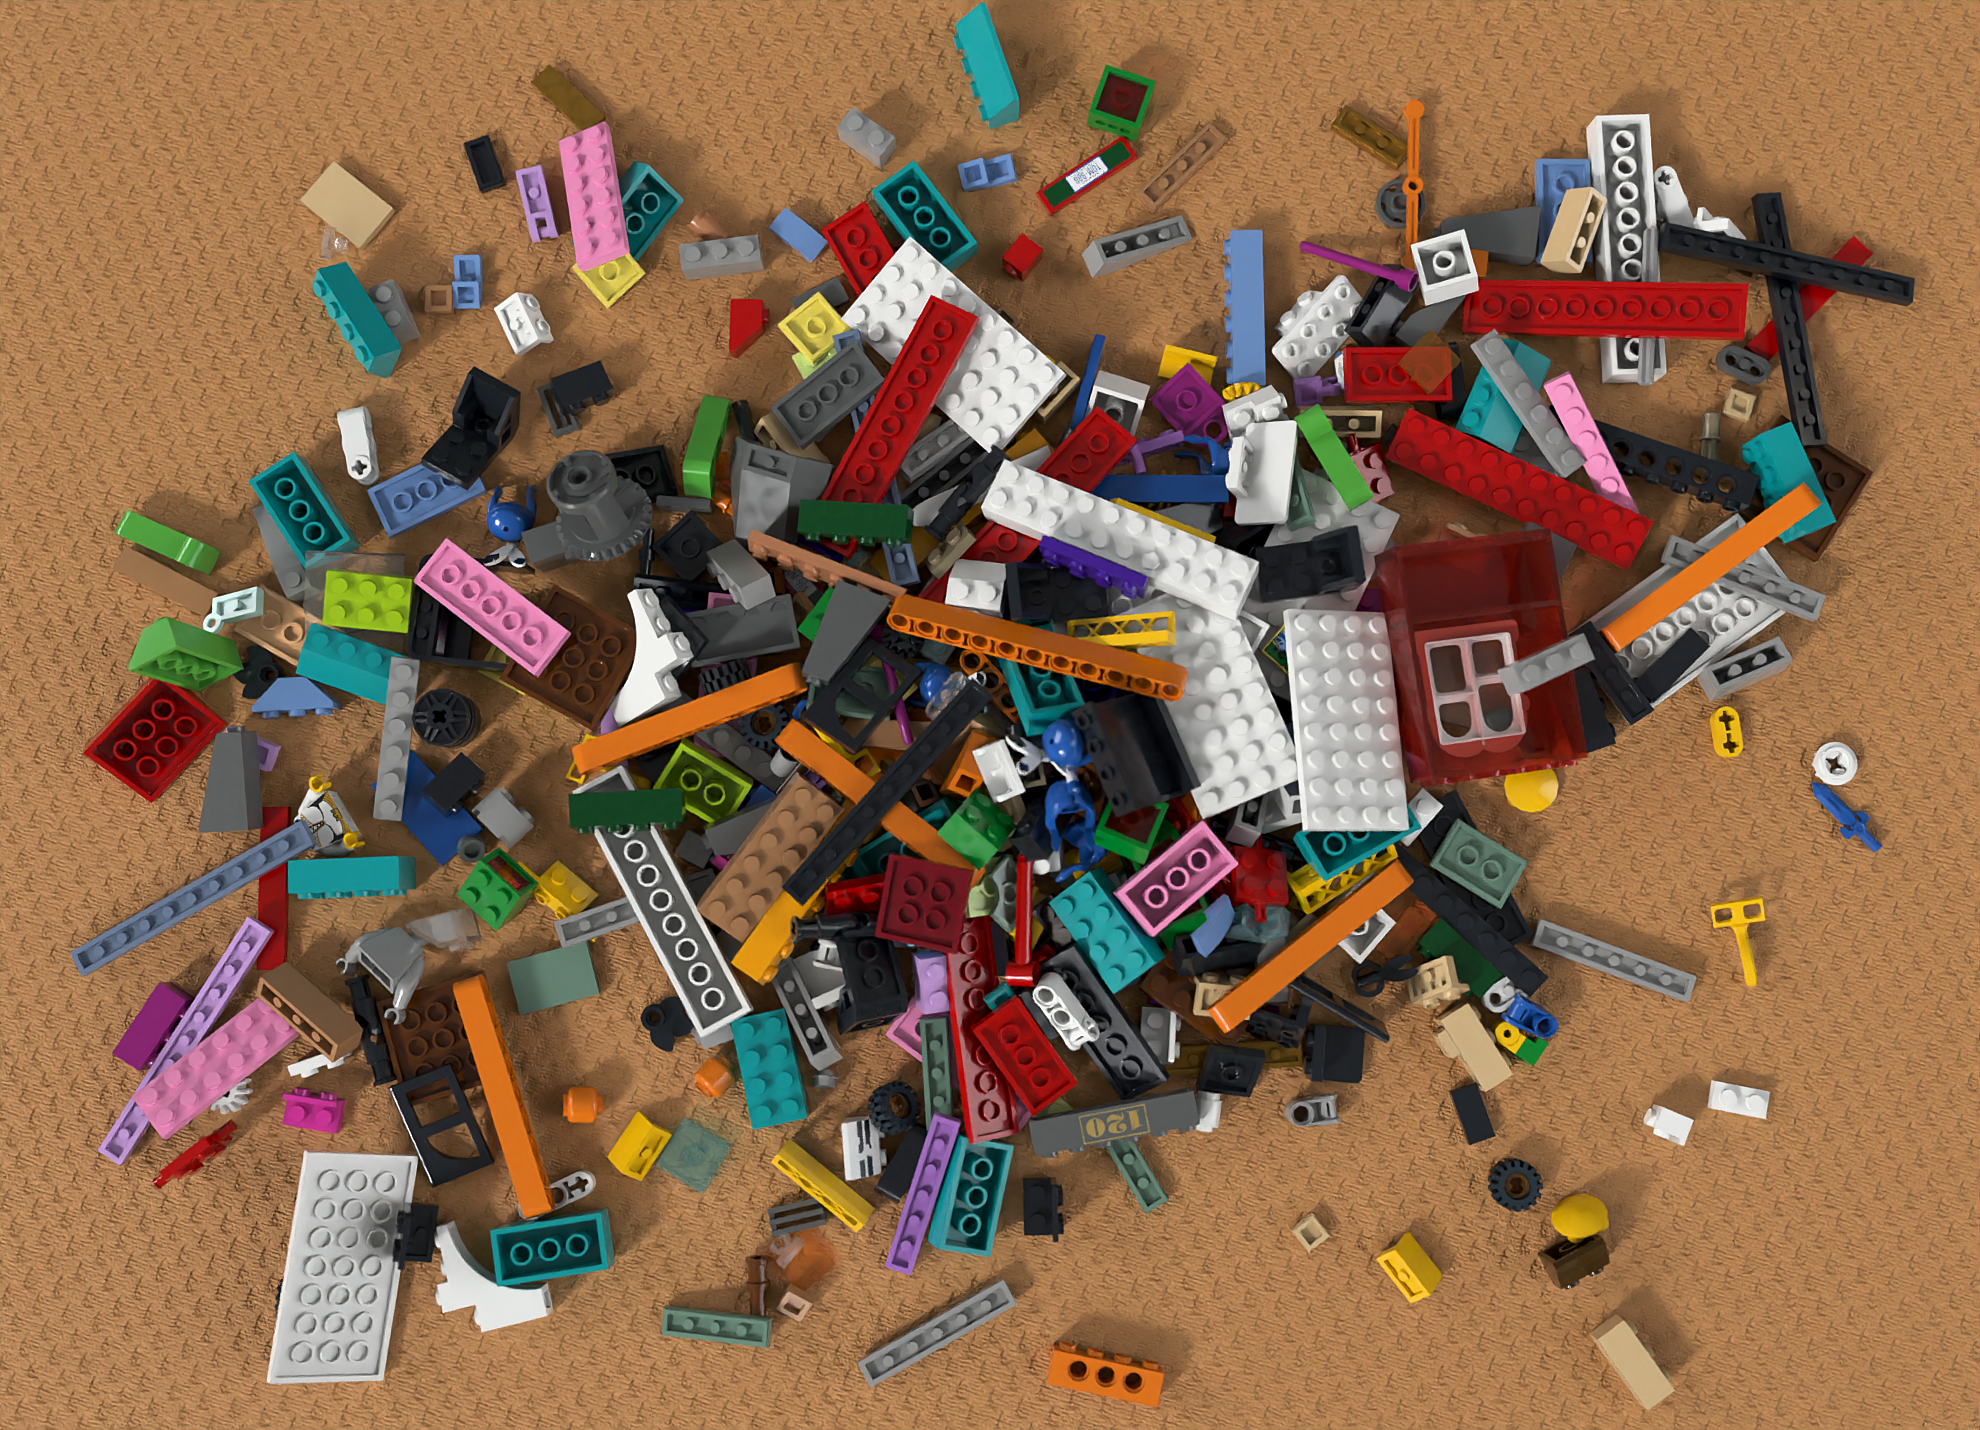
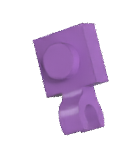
(1311, 390)

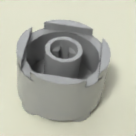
(502, 817)

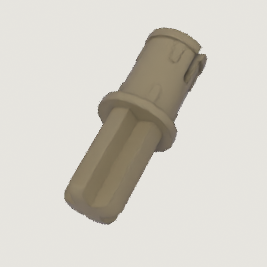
(1710, 435)

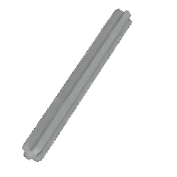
(1649, 274)

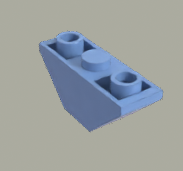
(295, 697)

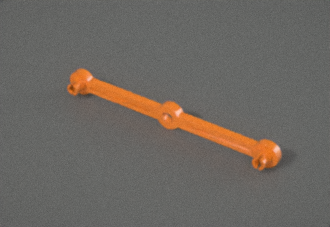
(1413, 111)

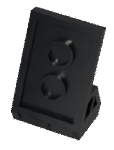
(481, 428)
(1311, 568)
(1052, 595)
(873, 986)

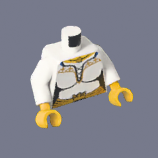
(328, 820)

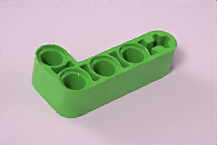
(705, 446)
(1333, 457)
(167, 542)

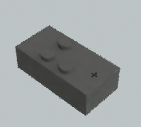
(546, 549)

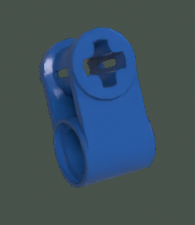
(1530, 1017)

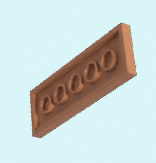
(817, 567)

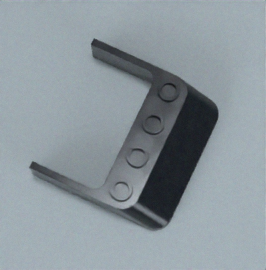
(443, 637)

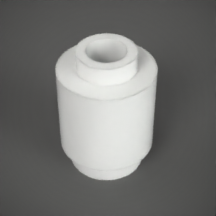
(1208, 1110)

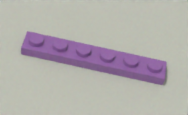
(923, 1192)

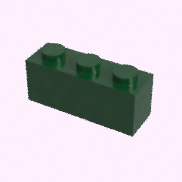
(1470, 965)

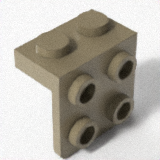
(950, 550)

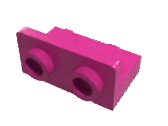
(313, 1111)

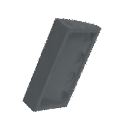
(746, 633)

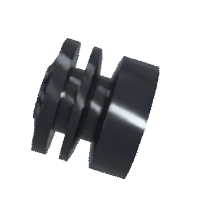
(461, 714)

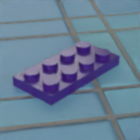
(1086, 564)

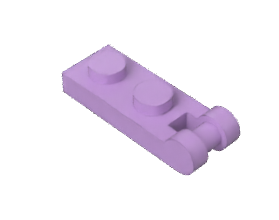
(537, 203)

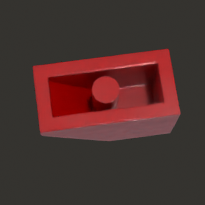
(746, 324)

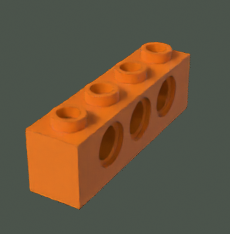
(1144, 1392)

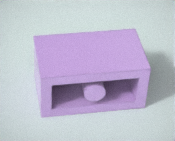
(930, 981)

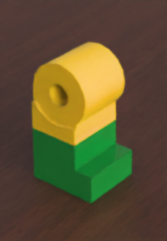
(1517, 1044)

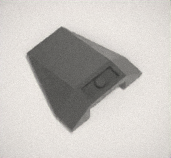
(769, 489)

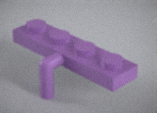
(1145, 448)

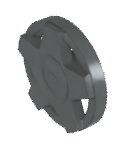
(1396, 204)

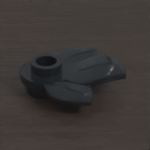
(257, 671)
(671, 1023)

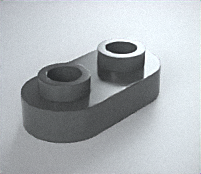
(1742, 363)

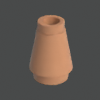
(707, 227)

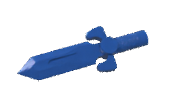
(1845, 816)

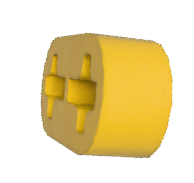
(1731, 731)

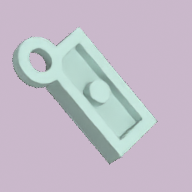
(235, 608)

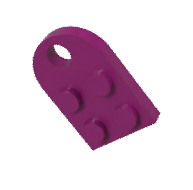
(1190, 404)

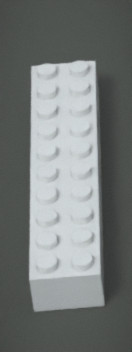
(1624, 175)
(1166, 555)
(671, 917)

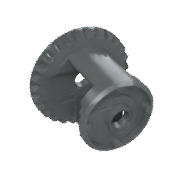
(598, 510)

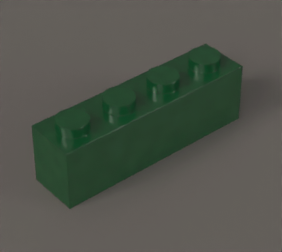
(855, 522)
(627, 809)

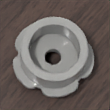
(825, 1079)

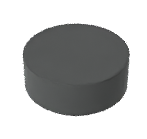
(471, 848)

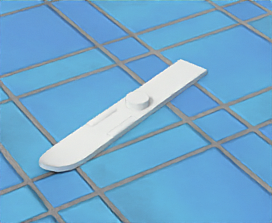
(927, 510)

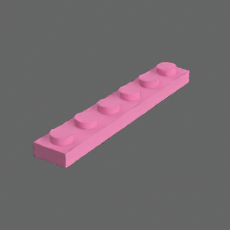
(1588, 440)

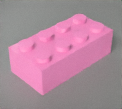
(1175, 878)

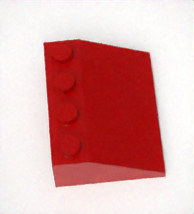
(154, 737)

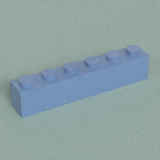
(1245, 307)

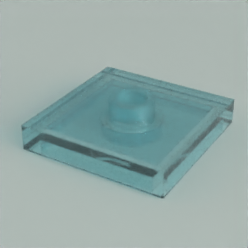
(693, 1155)

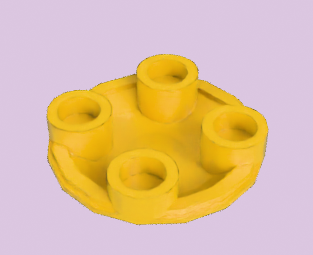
(1531, 790)
(1579, 1217)

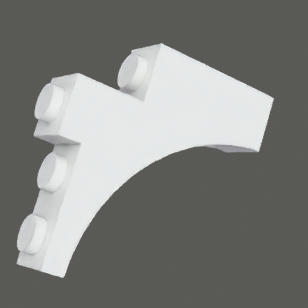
(656, 655)
(473, 1284)

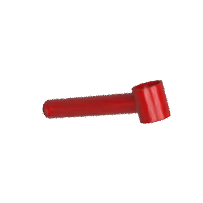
(1023, 970)

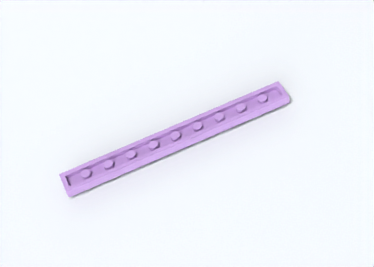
(191, 1030)

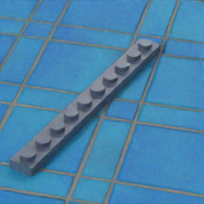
(899, 560)
(193, 898)

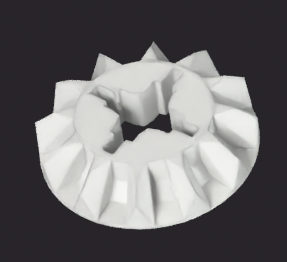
(1845, 758)

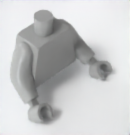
(393, 960)

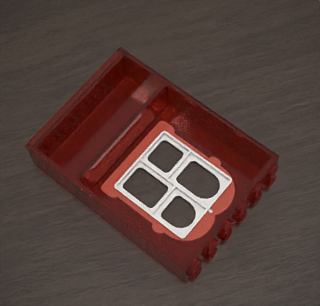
(1464, 595)

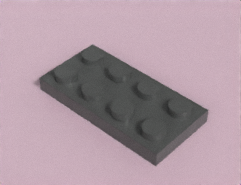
(828, 395)

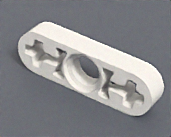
(578, 1193)

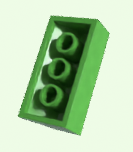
(184, 655)

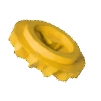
(1239, 390)

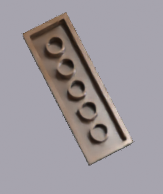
(769, 857)

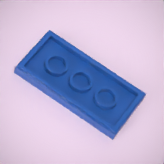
(425, 822)

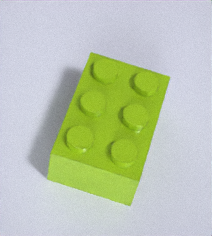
(368, 600)
(709, 783)

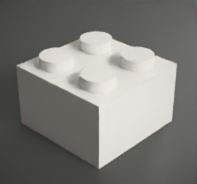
(1445, 267)

